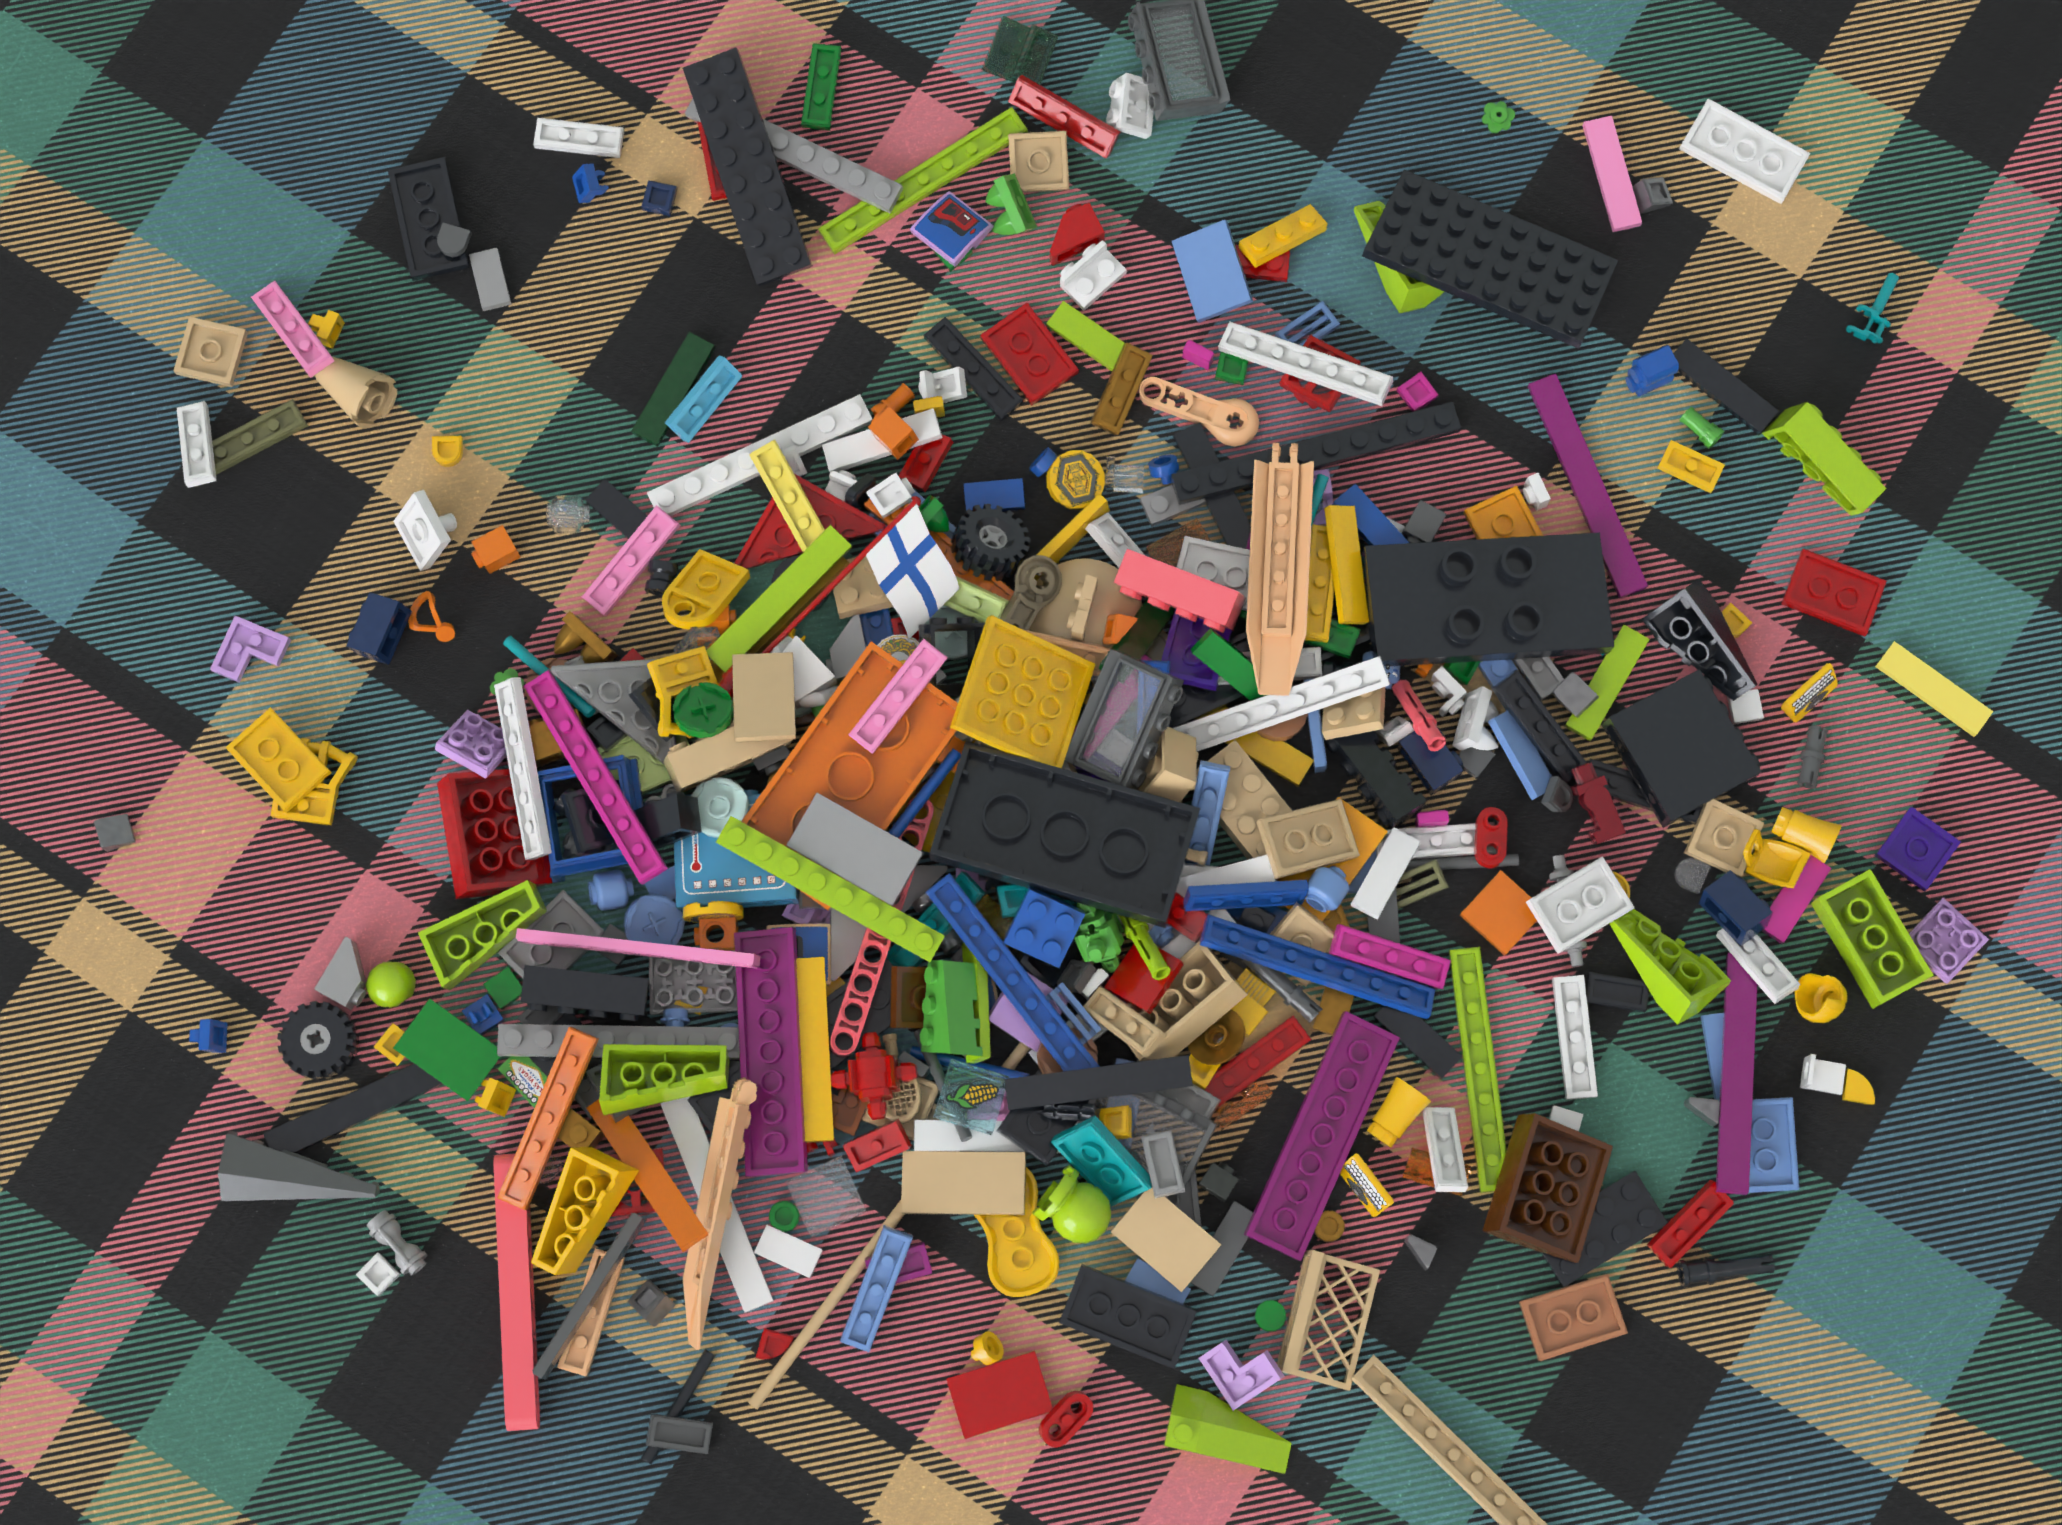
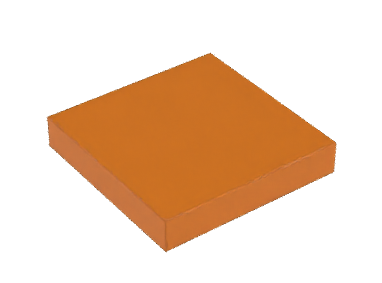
(1500, 913)

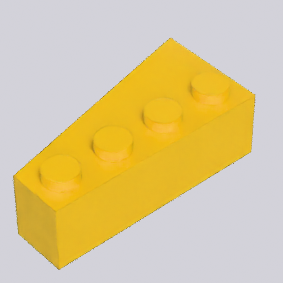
(581, 1208)

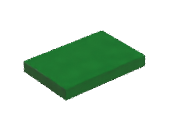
(448, 1049)

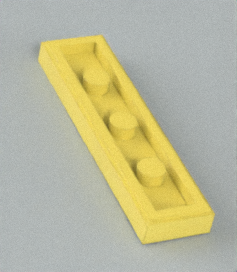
(787, 494)
(1934, 689)

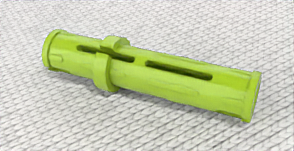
(1138, 933)

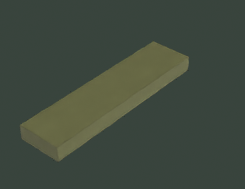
(257, 435)

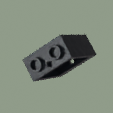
(974, 632)

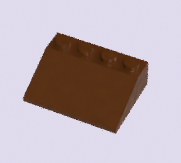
(1547, 1187)

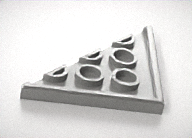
(607, 689)
(848, 933)

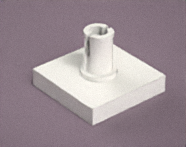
(423, 529)

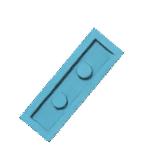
(703, 399)

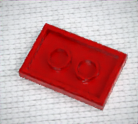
(1029, 354)
(1833, 592)
(999, 1395)

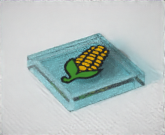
(971, 1097)

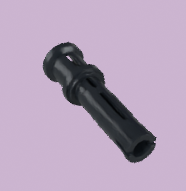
(1710, 1270)

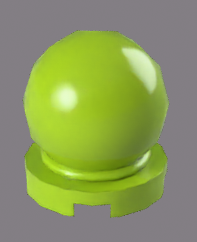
(1076, 1209)

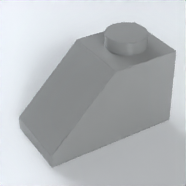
(846, 649)
(344, 976)

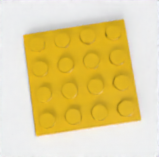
(1022, 694)

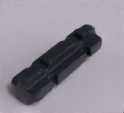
(1071, 1111)

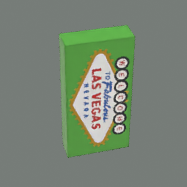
(524, 1077)

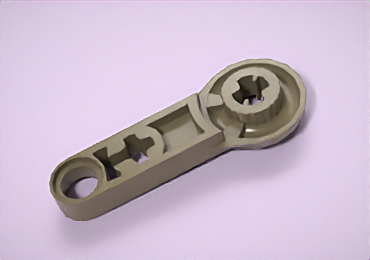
(1027, 596)

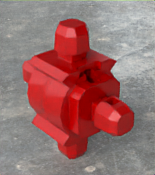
(874, 1075)

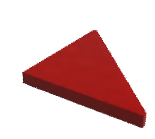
(774, 540)

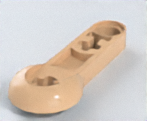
(1207, 411)

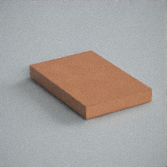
(1573, 1317)

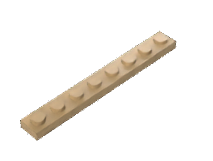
(1443, 1445)

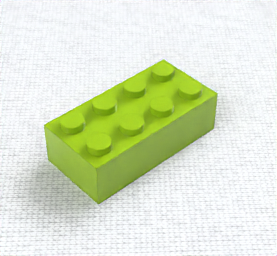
(1871, 939)

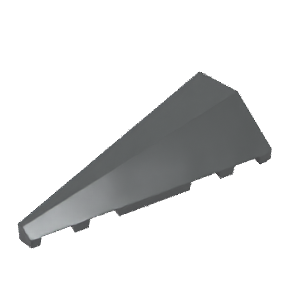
(261, 1173)

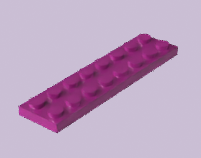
(771, 1053)
(1321, 1136)

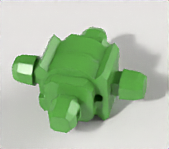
(1100, 937)

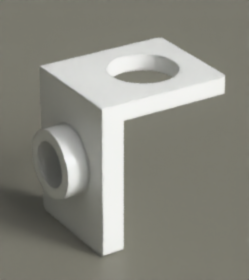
(1822, 1075)

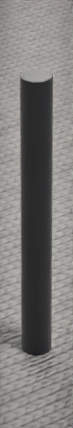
(683, 1397)

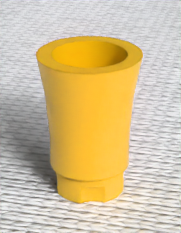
(1806, 832)
(1397, 1112)

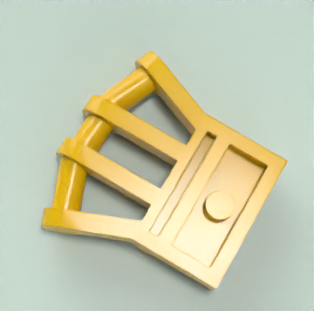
(672, 676)
(320, 803)

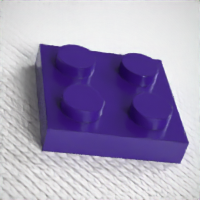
(1917, 848)

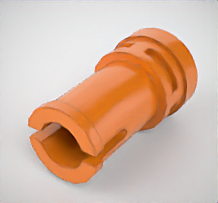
(895, 401)

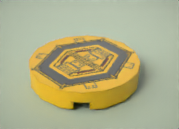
(1075, 479)
(715, 909)

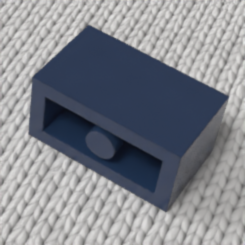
(378, 628)
(1432, 768)
(1736, 907)

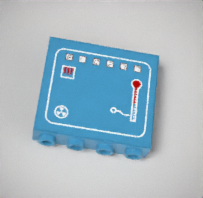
(714, 873)

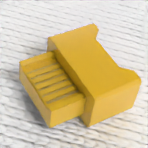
(1251, 1007)

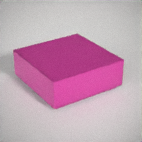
(1198, 354)
(1417, 392)
(1432, 818)

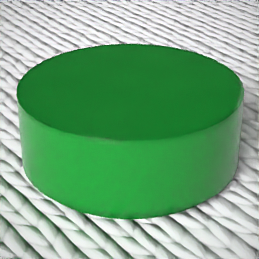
(784, 1216)
(1270, 1315)

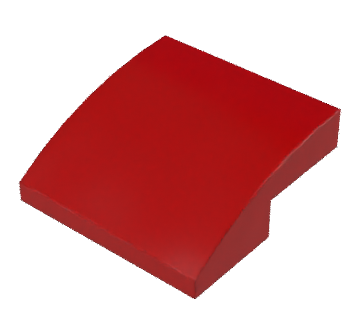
(1134, 982)

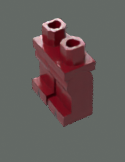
(1598, 803)

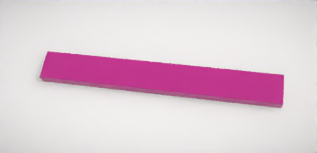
(595, 777)

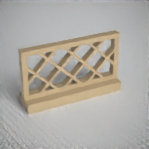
(1301, 1318)

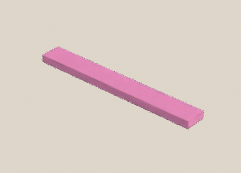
(638, 948)

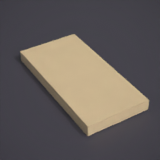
(963, 1183)

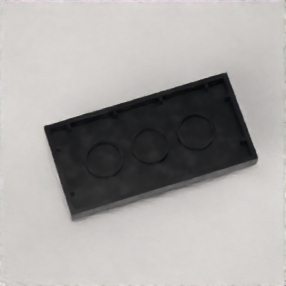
(1487, 599)
(1065, 834)

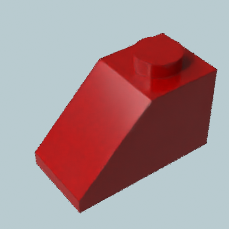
(1075, 233)

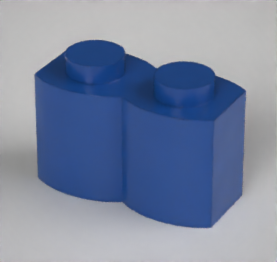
(1652, 371)

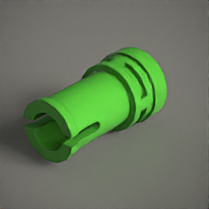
(1708, 432)

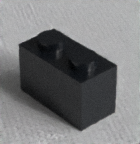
(670, 818)

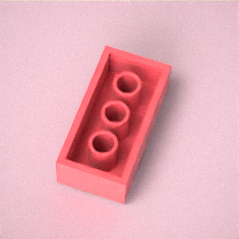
(1176, 588)

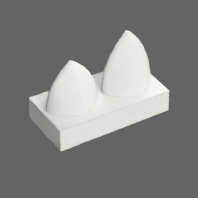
(1470, 728)

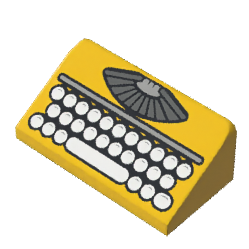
(1810, 693)
(1366, 1185)

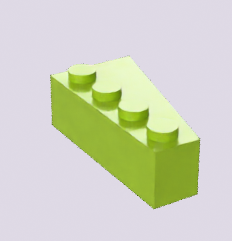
(1826, 457)
(476, 934)
(659, 1073)

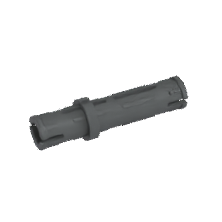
(1287, 990)

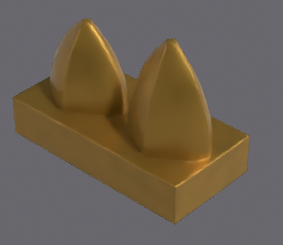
(575, 633)

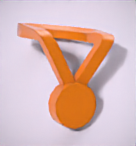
(444, 631)

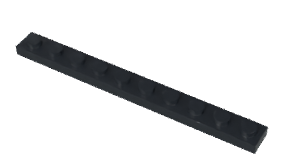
(1323, 450)

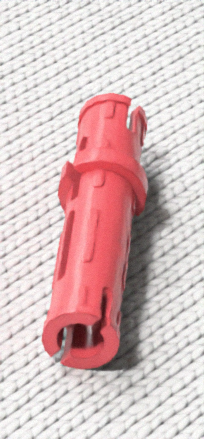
(1423, 723)

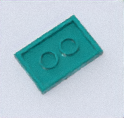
(1102, 1160)

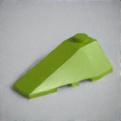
(1403, 290)
(1672, 973)
(1211, 1428)

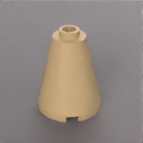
(358, 391)

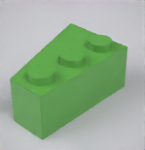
(949, 1009)

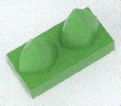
(1008, 194)

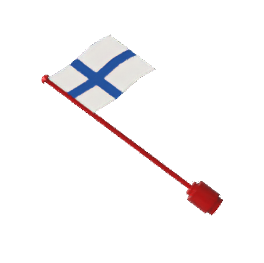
(907, 570)

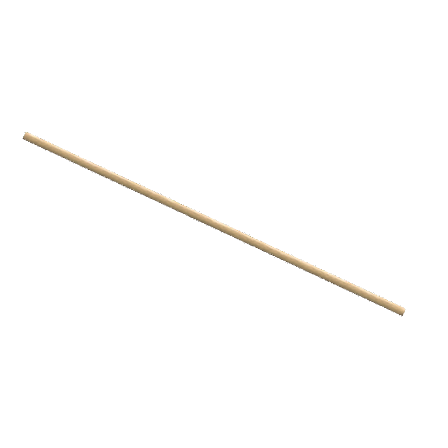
(845, 1282)

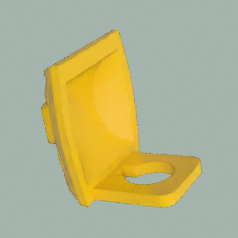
(1774, 860)

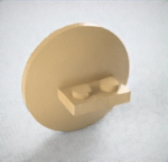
(1084, 602)

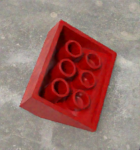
(485, 835)

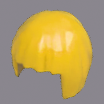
(1820, 998)

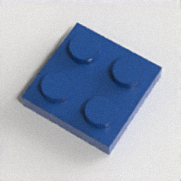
(1044, 927)

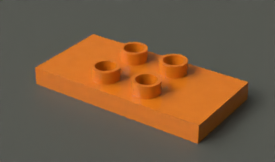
(845, 771)

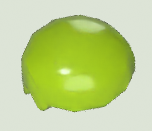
(390, 984)

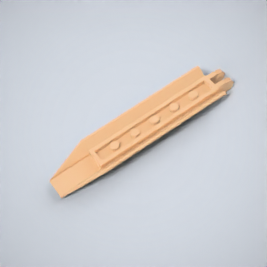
(1279, 569)
(714, 1203)

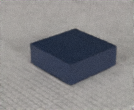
(659, 198)

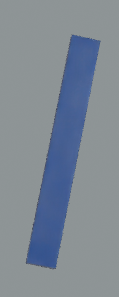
(1317, 966)
(1009, 975)

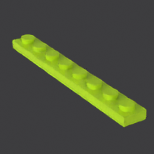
(830, 889)

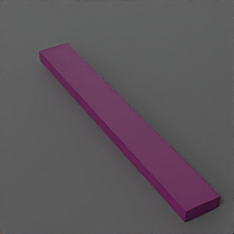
(1587, 485)
(1736, 1080)

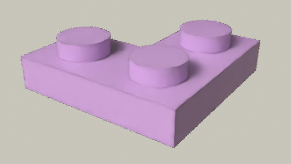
(244, 641)
(1237, 1381)

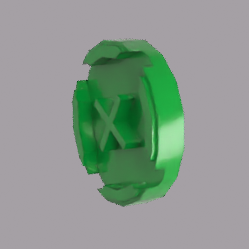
(703, 710)

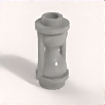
(388, 1232)

